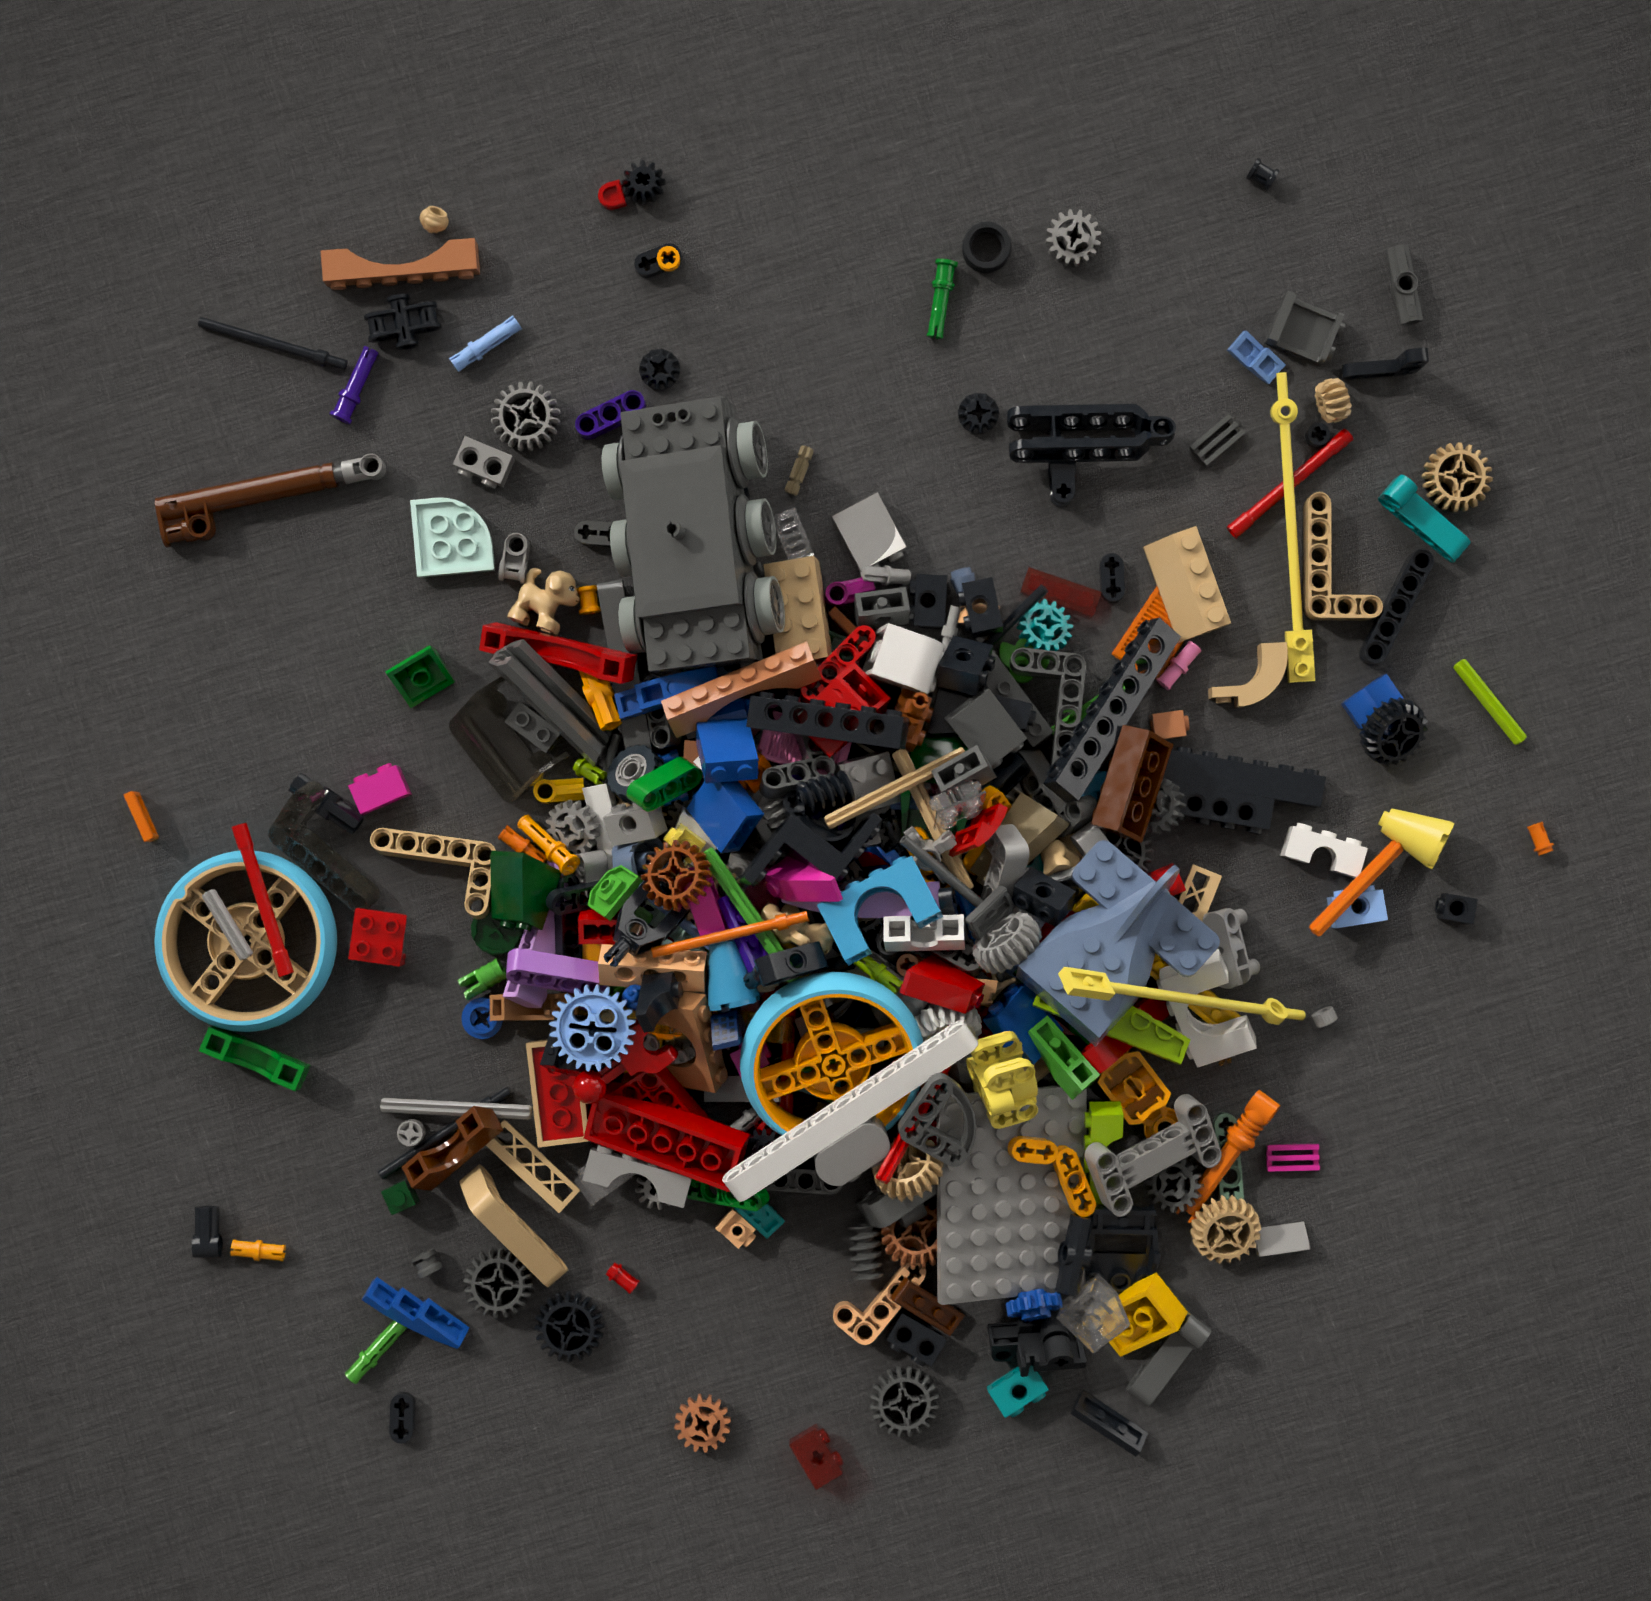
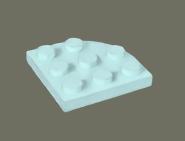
(449, 538)

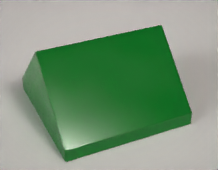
(420, 676)

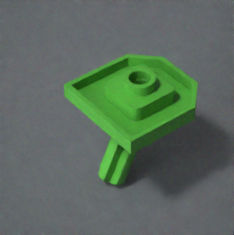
(613, 891)

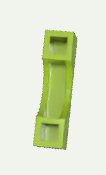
(1104, 1126)

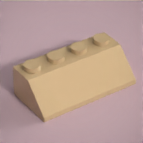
(1187, 584)

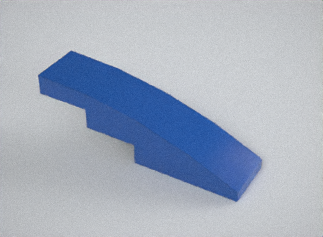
(422, 1317)

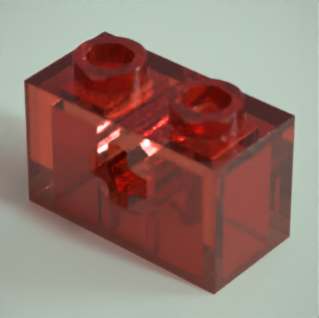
(818, 1471)

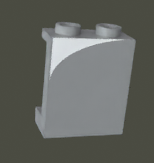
(870, 532)

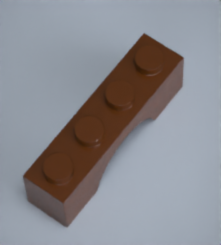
(433, 1166)

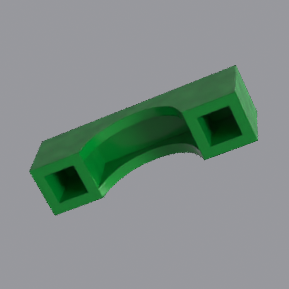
(247, 1053)

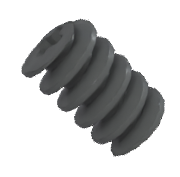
(866, 1252)

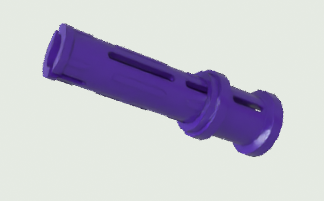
(350, 395)

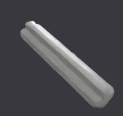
(227, 924)

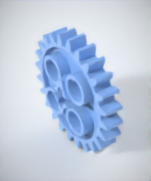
(590, 1052)

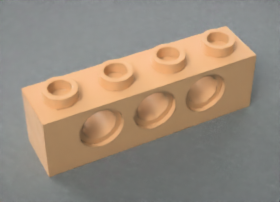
(688, 967)

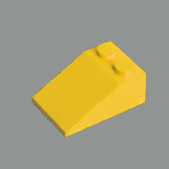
(1151, 1313)

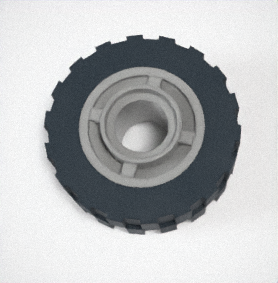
(629, 766)

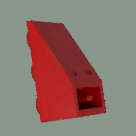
(852, 688)

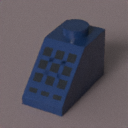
(727, 1028)

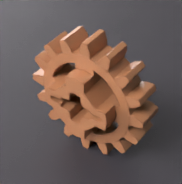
(693, 1429)

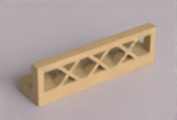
(1206, 893)
(529, 1176)

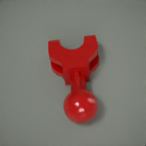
(592, 1085)

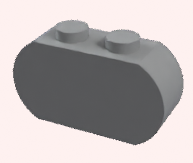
(853, 1153)

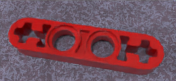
(833, 660)

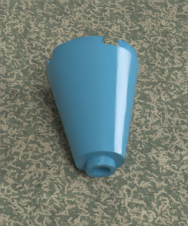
(726, 978)

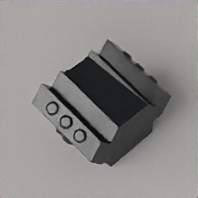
(557, 1063)

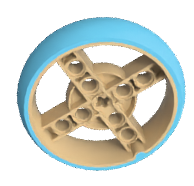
(201, 998)

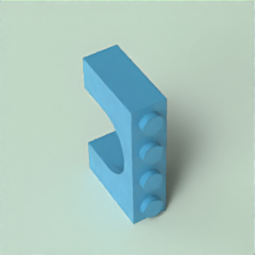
(900, 879)

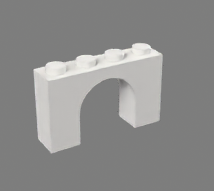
(1208, 1041)

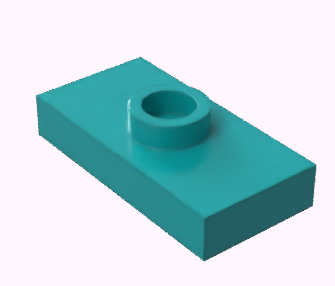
(765, 1220)

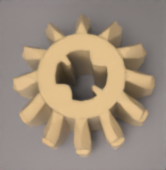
(1333, 400)

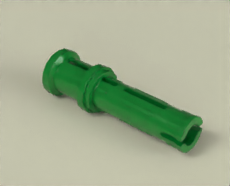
(943, 285)

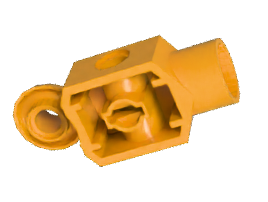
(1139, 1090)

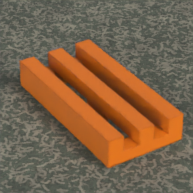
(141, 816)

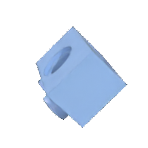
(1372, 909)

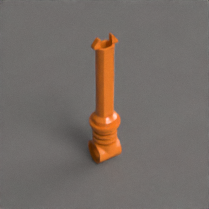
(1239, 1138)

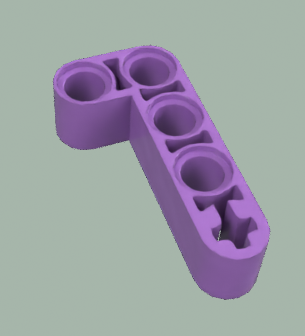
(552, 971)

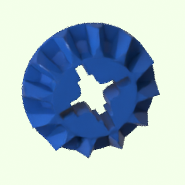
(470, 1016)

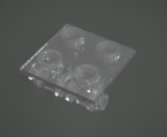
(949, 813)

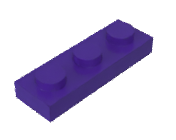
(748, 946)

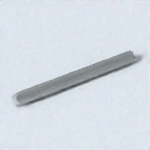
(452, 1108)

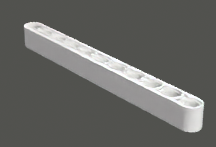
(850, 1110)

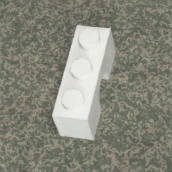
(1346, 855)
(943, 934)

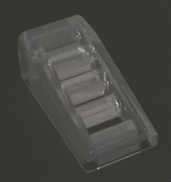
(807, 551)

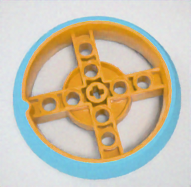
(809, 995)

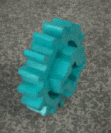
(1045, 626)

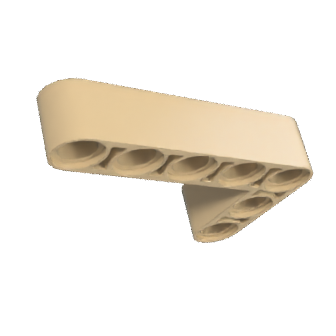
(1323, 570)
(445, 856)
(509, 1228)

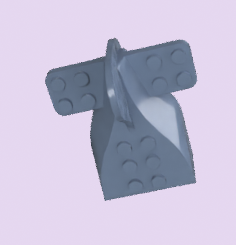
(1116, 938)

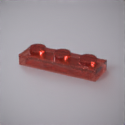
(1063, 592)

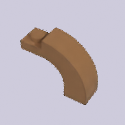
(507, 1010)

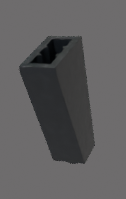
(949, 700)

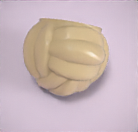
(434, 219)

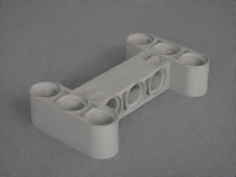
(1187, 1137)

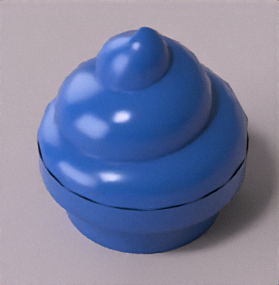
(631, 994)

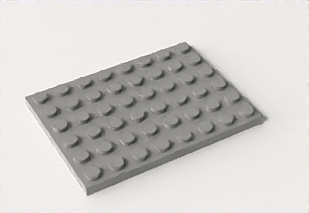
(1002, 1215)

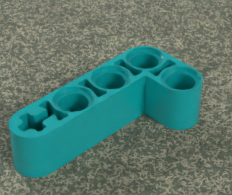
(1421, 518)

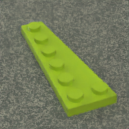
(1142, 1032)

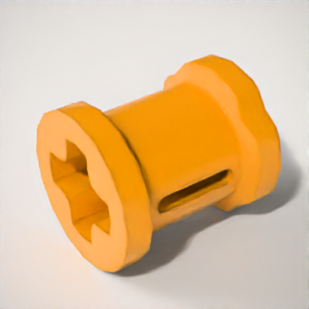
(588, 600)

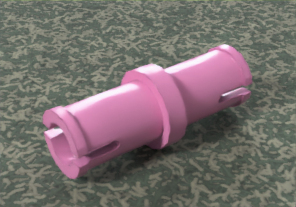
(1178, 665)

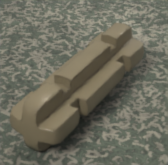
(799, 470)

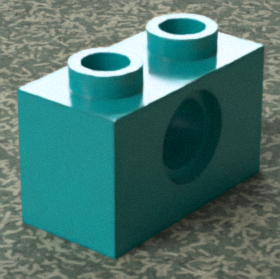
(1013, 1405)

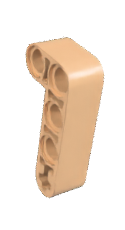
(868, 1317)

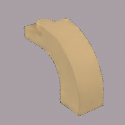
(1269, 673)

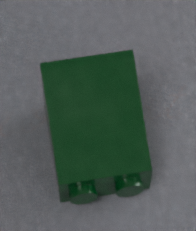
(520, 890)

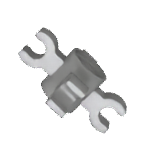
(942, 844)

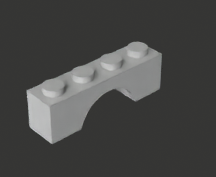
(606, 1166)

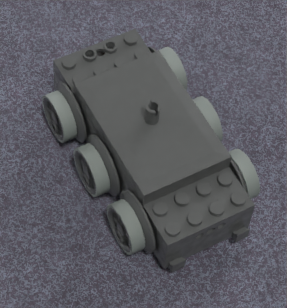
(692, 536)

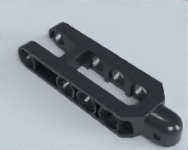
(1057, 449)

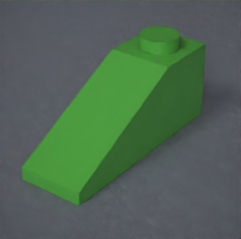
(1062, 1058)

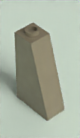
(1035, 824)

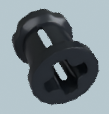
(1262, 174)

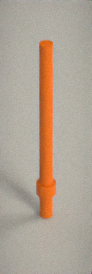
(780, 922)

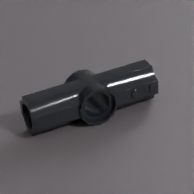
(333, 807)
(1074, 1254)

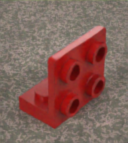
(378, 937)

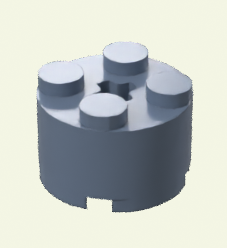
(635, 855)

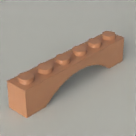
(453, 259)
(786, 669)

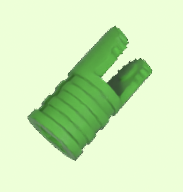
(487, 977)

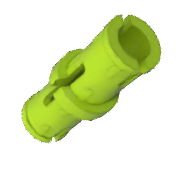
(879, 973)

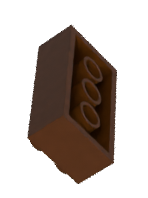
(1132, 783)

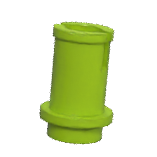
(585, 769)

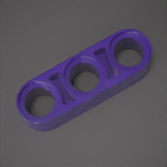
(597, 414)

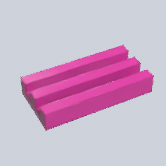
(1301, 1167)

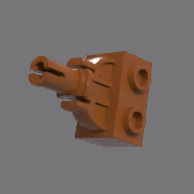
(918, 709)

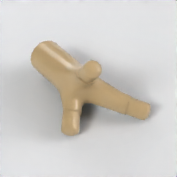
(1000, 985)

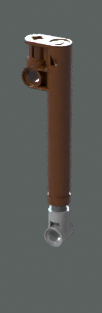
(183, 511)

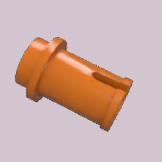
(1540, 838)

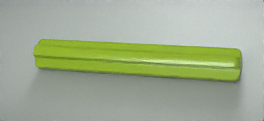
(1489, 701)

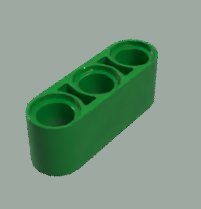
(664, 784)

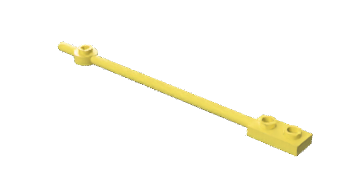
(1299, 641)
(1097, 986)

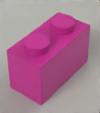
(379, 789)

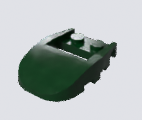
(931, 749)

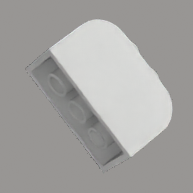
(903, 659)

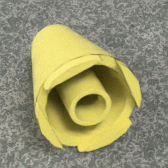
(1418, 834)

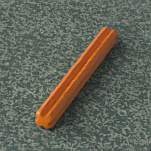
(1356, 888)

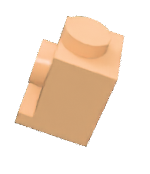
(734, 1219)

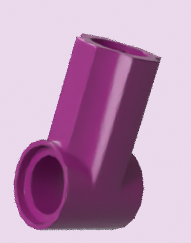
(848, 590)

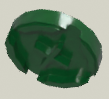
(492, 937)

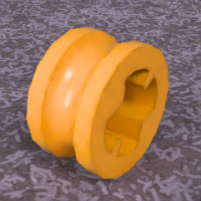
(668, 250)

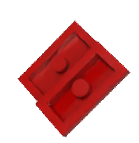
(979, 829)

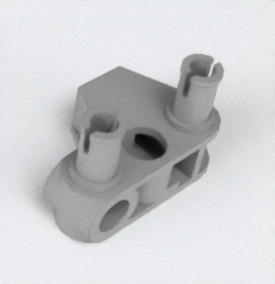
(1227, 927)

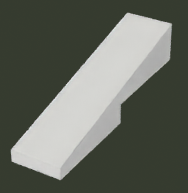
(600, 800)

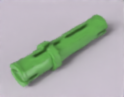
(374, 1352)

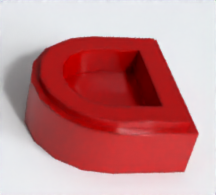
(611, 195)

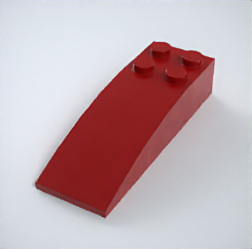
(667, 1138)

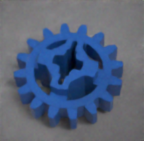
(1034, 1305)

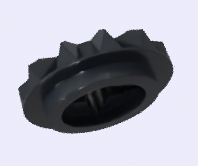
(660, 381)
(970, 421)

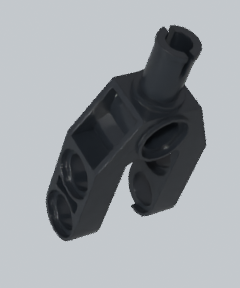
(646, 936)

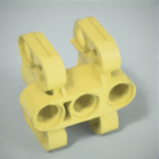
(1002, 1081)

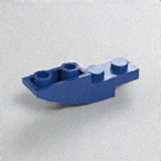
(649, 694)

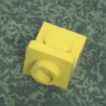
(682, 834)

